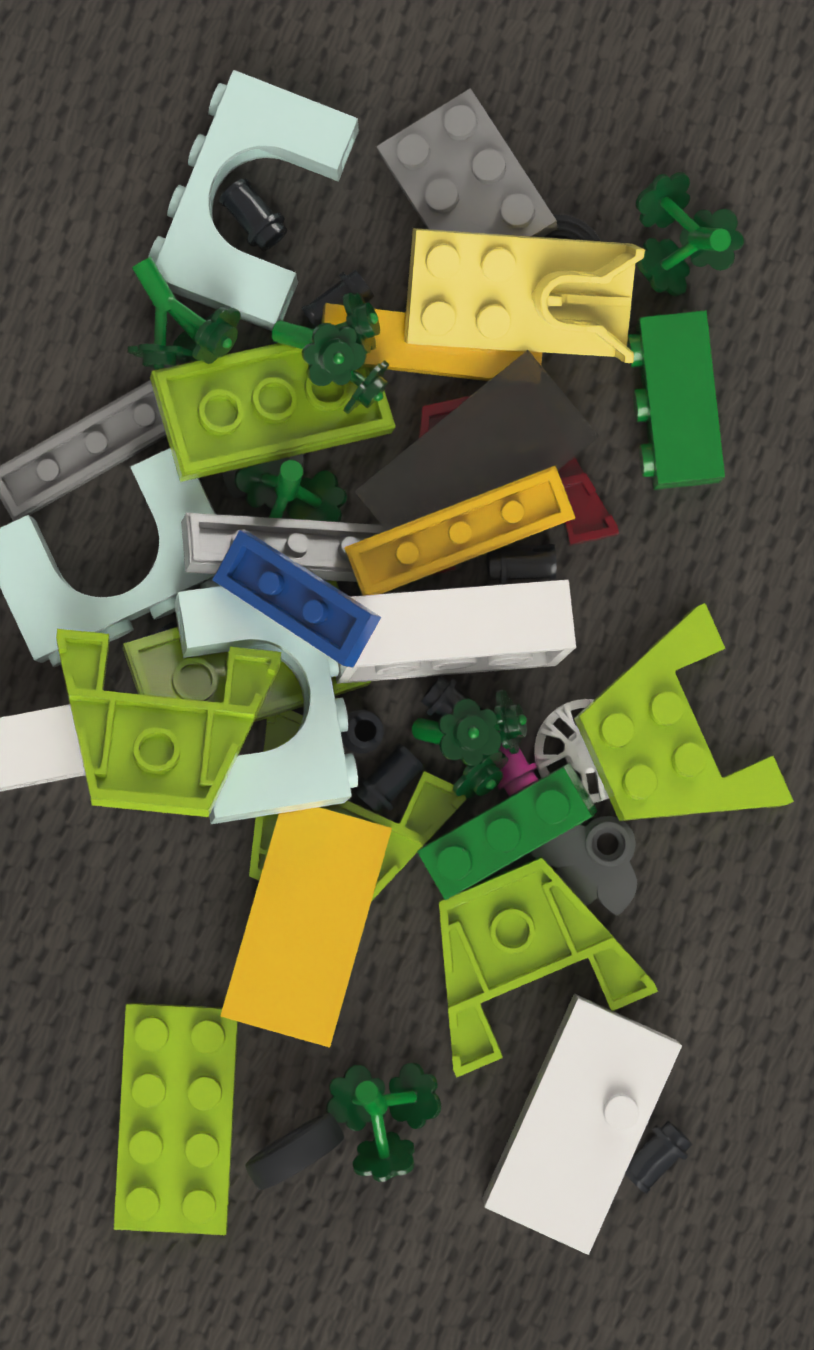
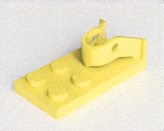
(520, 293)

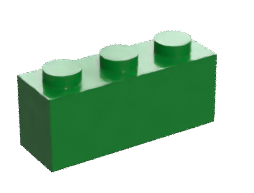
(677, 400)
(507, 831)

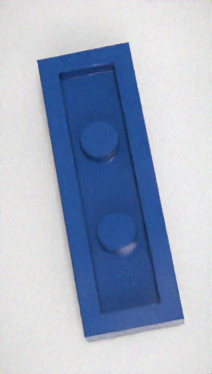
(296, 599)

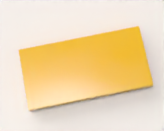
(306, 923)

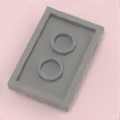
(465, 174)

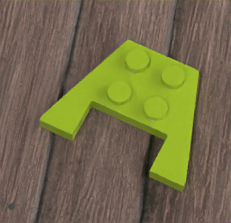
(652, 745)
(158, 748)
(426, 813)
(516, 933)

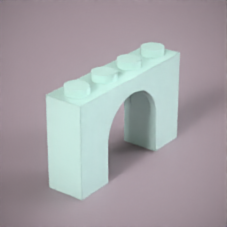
(248, 124)
(46, 602)
(311, 765)

